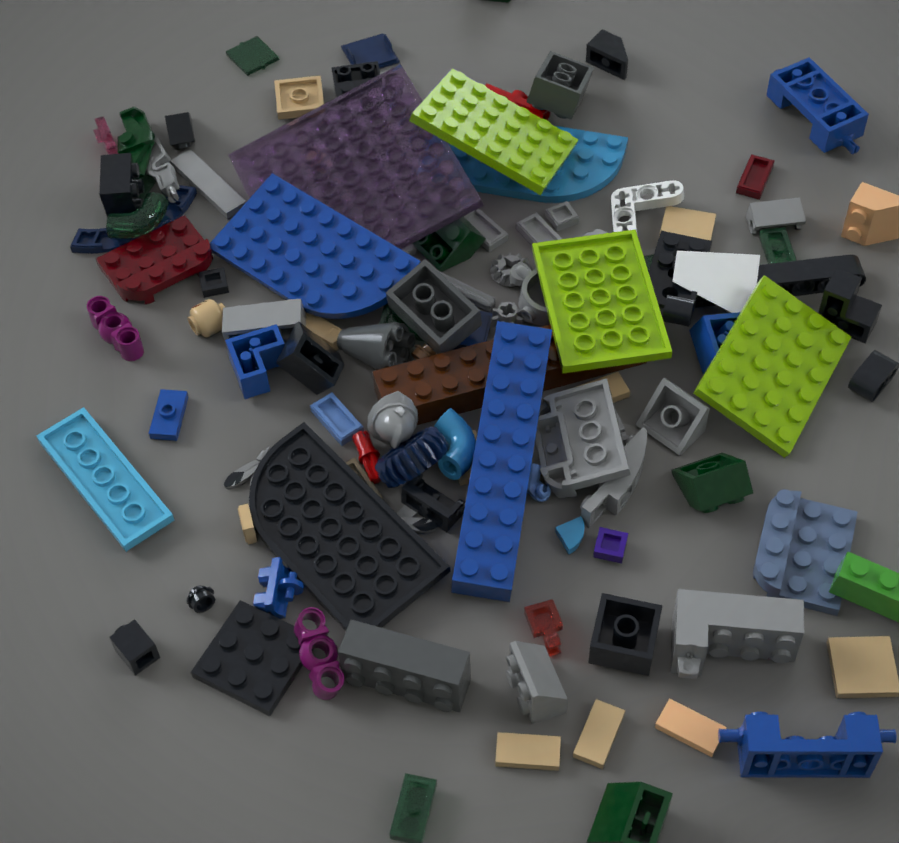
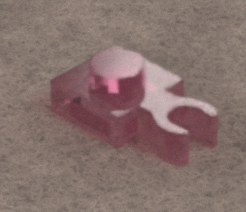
(104, 136)

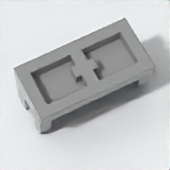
(775, 214)

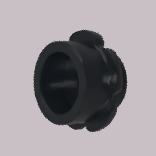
(201, 598)

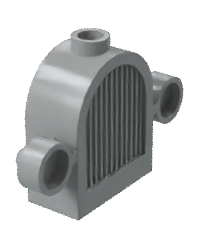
(531, 296)

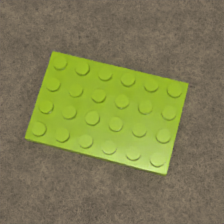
(494, 131)
(600, 301)
(773, 366)

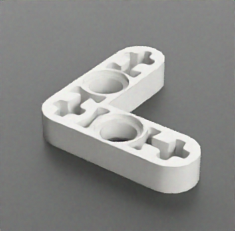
(634, 201)

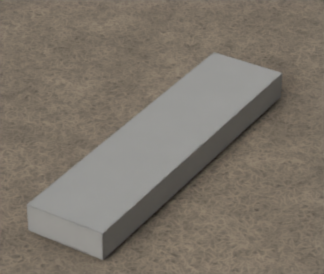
(208, 183)

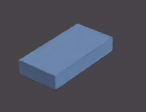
(336, 418)

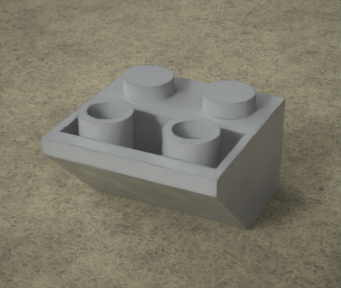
(536, 682)

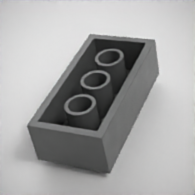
(405, 666)

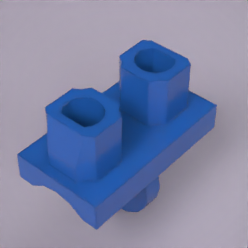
(281, 588)

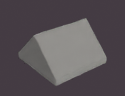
(674, 417)

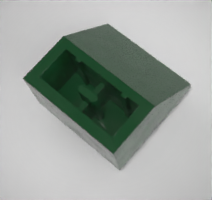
(451, 244)
(630, 814)

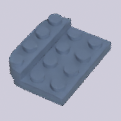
(803, 549)

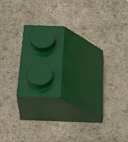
(713, 482)

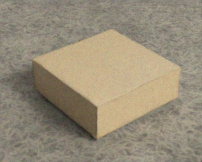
(247, 524)

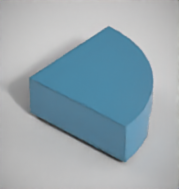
(571, 534)

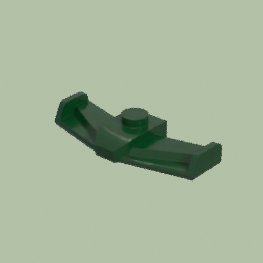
(137, 138)

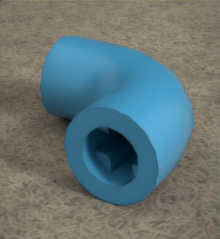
(461, 444)

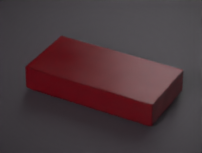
(755, 176)

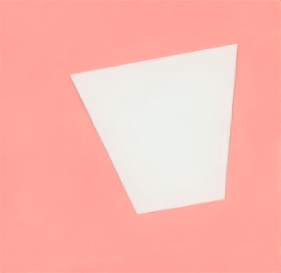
(718, 277)

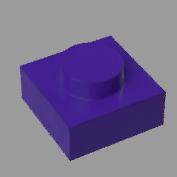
(610, 545)

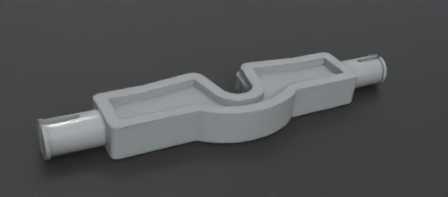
(163, 171)

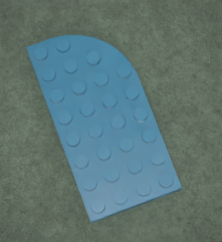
(584, 172)

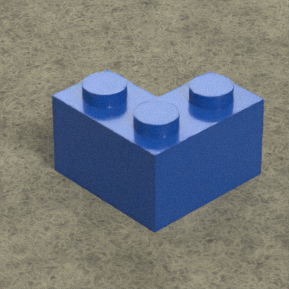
(709, 335)
(253, 355)

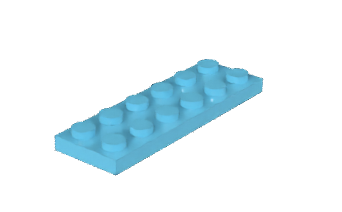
(105, 479)

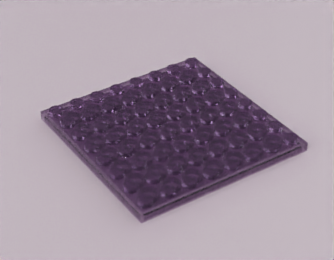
(367, 162)

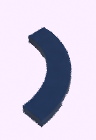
(97, 241)

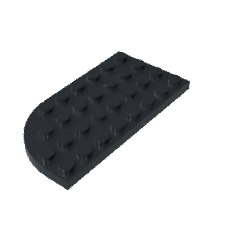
(338, 533)

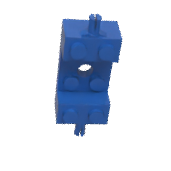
(834, 118)
(847, 755)

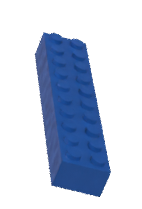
(502, 463)

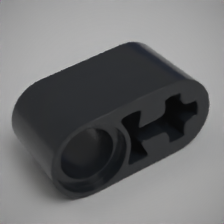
(873, 375)

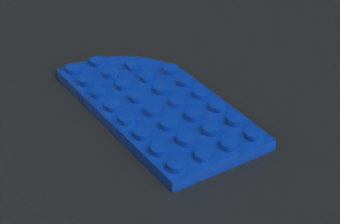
(311, 252)

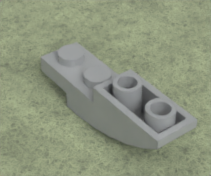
(615, 493)

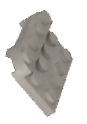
(580, 439)

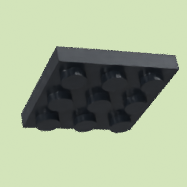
(251, 658)

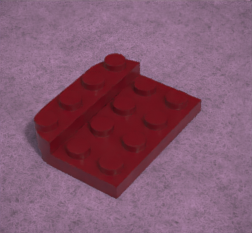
(156, 260)

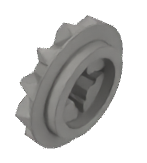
(498, 268)

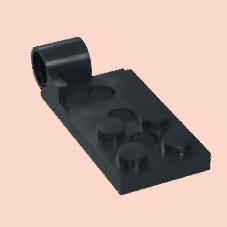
(680, 307)

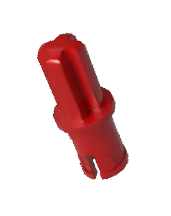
(367, 454)

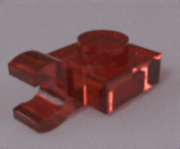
(545, 622)

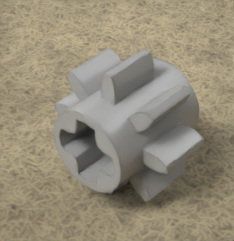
(506, 313)

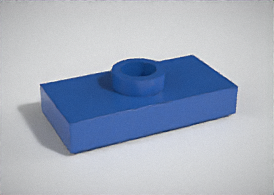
(168, 415)

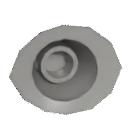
(393, 419)

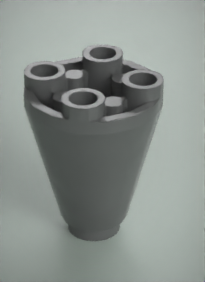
(378, 344)

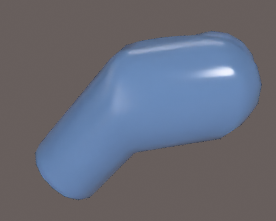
(536, 488)

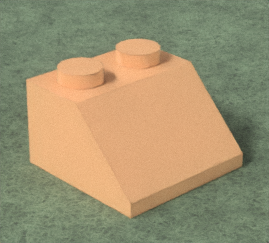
(872, 216)

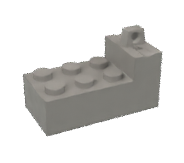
(733, 626)

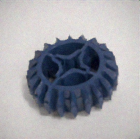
(411, 457)

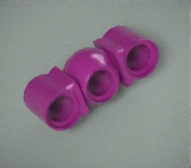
(115, 328)
(318, 667)

